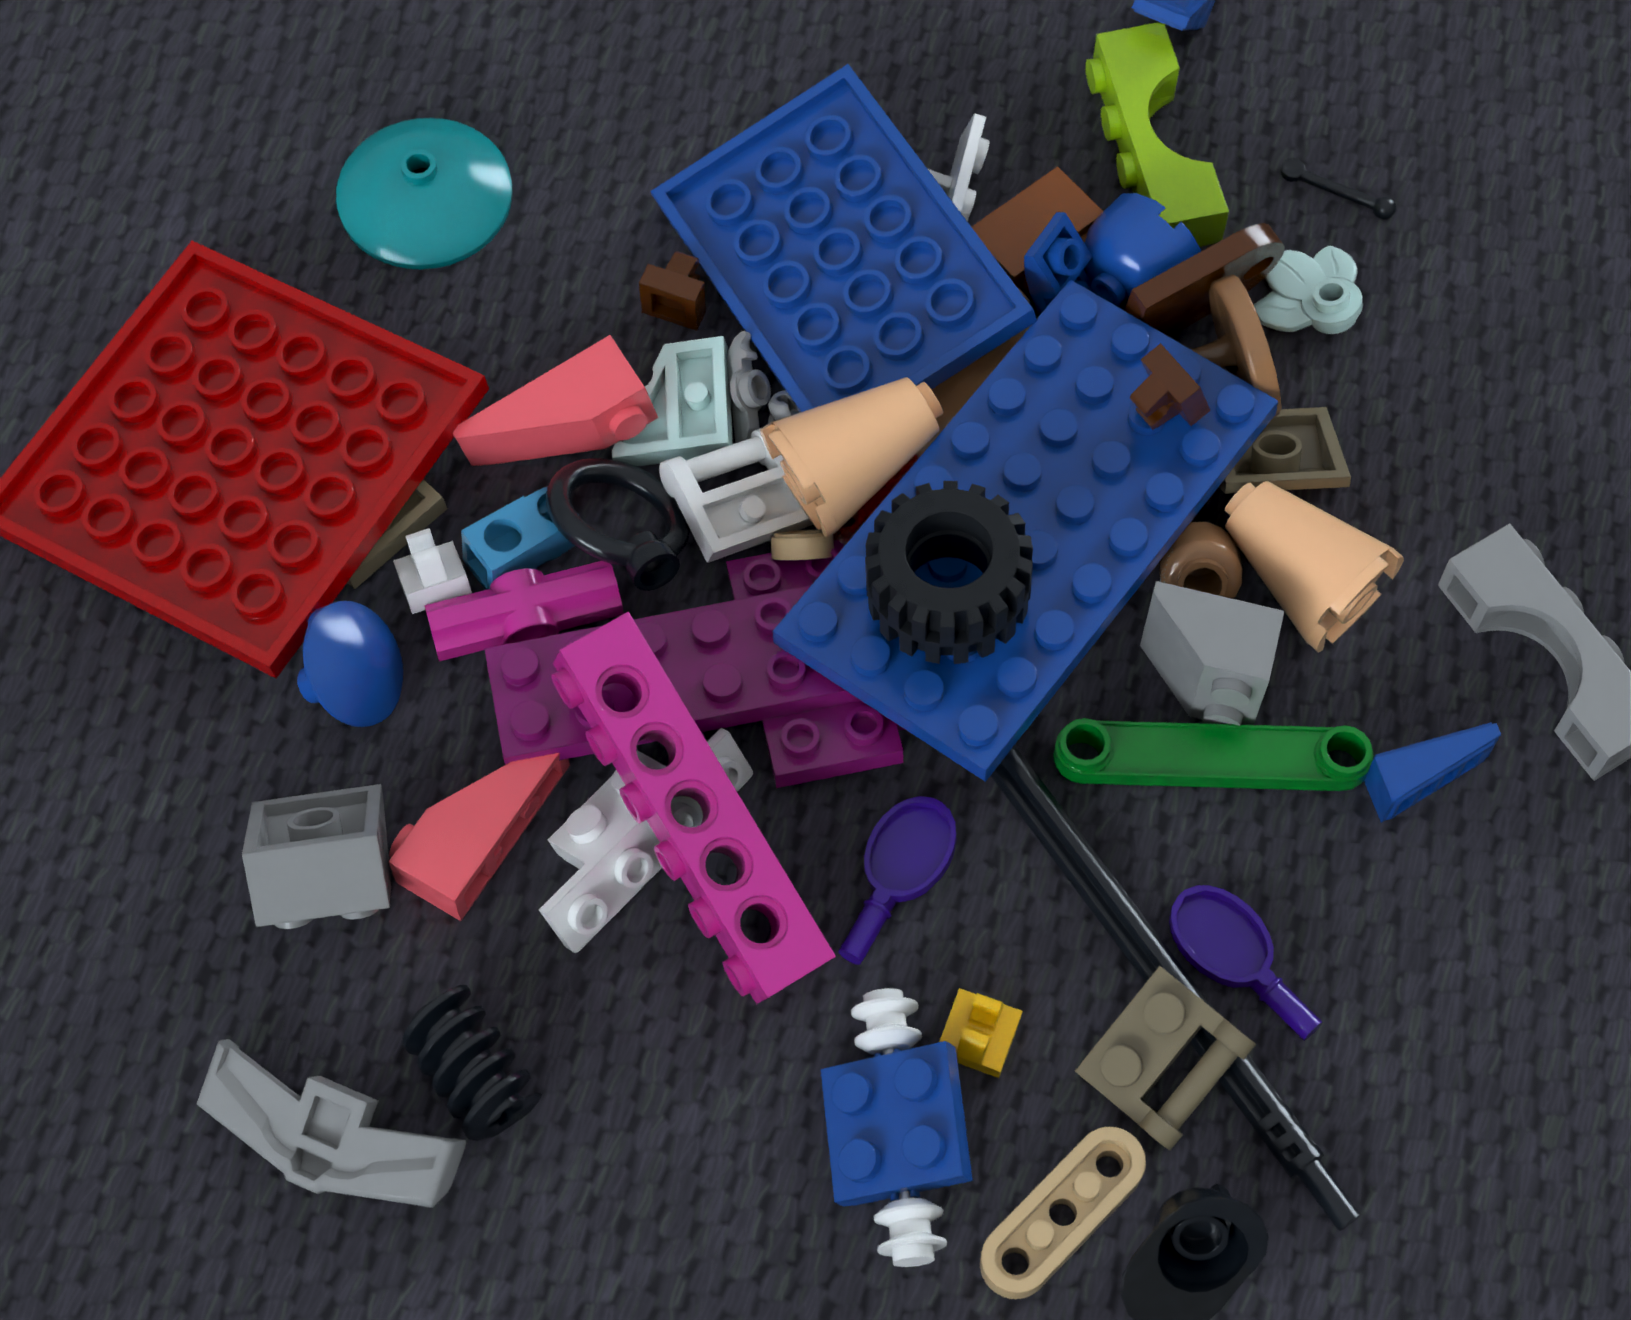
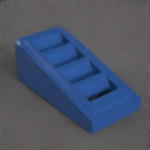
(1176, 13)
(1417, 770)

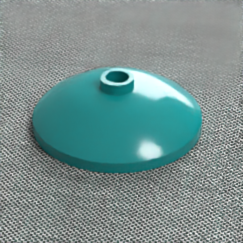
(428, 215)

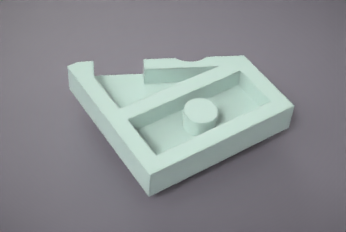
(691, 405)

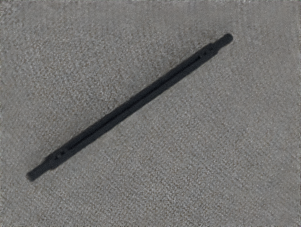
(1146, 952)

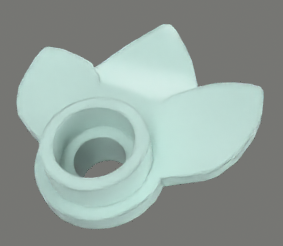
(1312, 292)

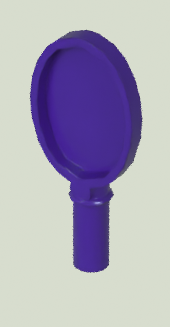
(901, 862)
(1235, 949)

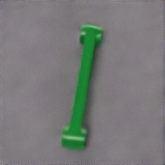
(1213, 755)

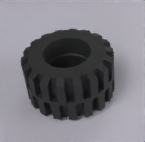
(954, 526)

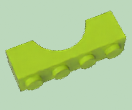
(1136, 78)

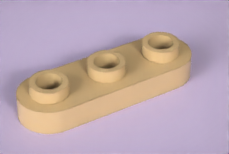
(1071, 1183)

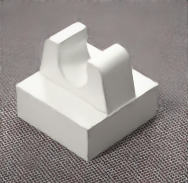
(430, 572)

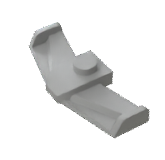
(326, 1134)

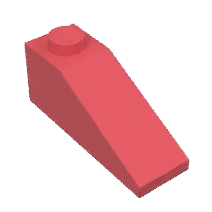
(565, 411)
(471, 832)

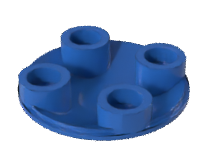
(351, 664)

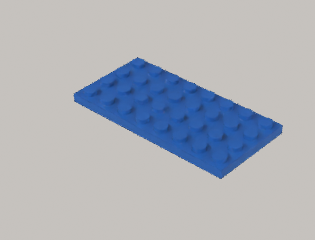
(1096, 498)

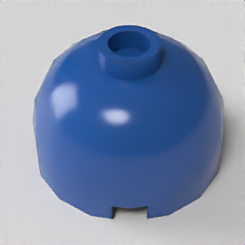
(1133, 246)

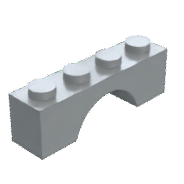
(1508, 588)

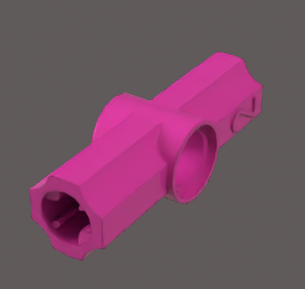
(524, 608)

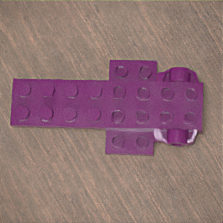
(723, 672)

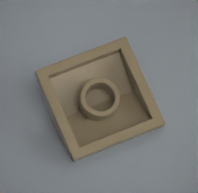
(1293, 453)

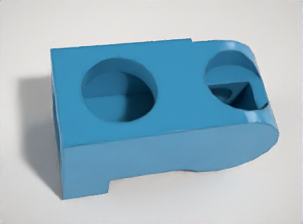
(512, 539)

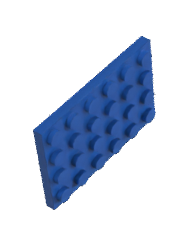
(841, 249)

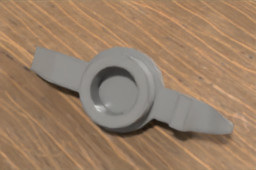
(748, 387)

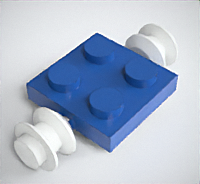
(896, 1126)

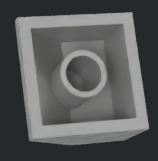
(1212, 651)
(317, 857)

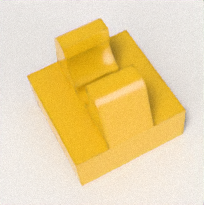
(981, 1031)

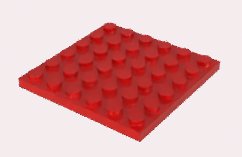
(234, 455)

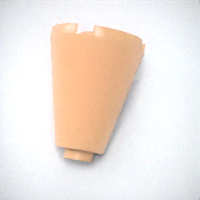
(851, 447)
(1309, 560)

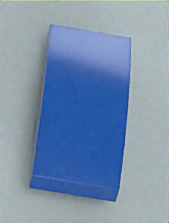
(1054, 260)

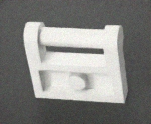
(739, 512)

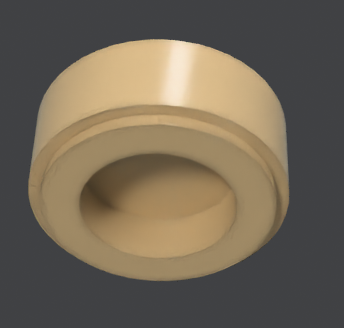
(801, 545)

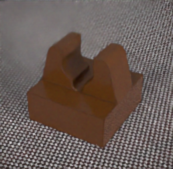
(674, 292)
(1167, 391)

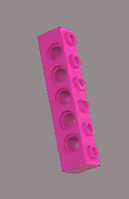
(622, 656)

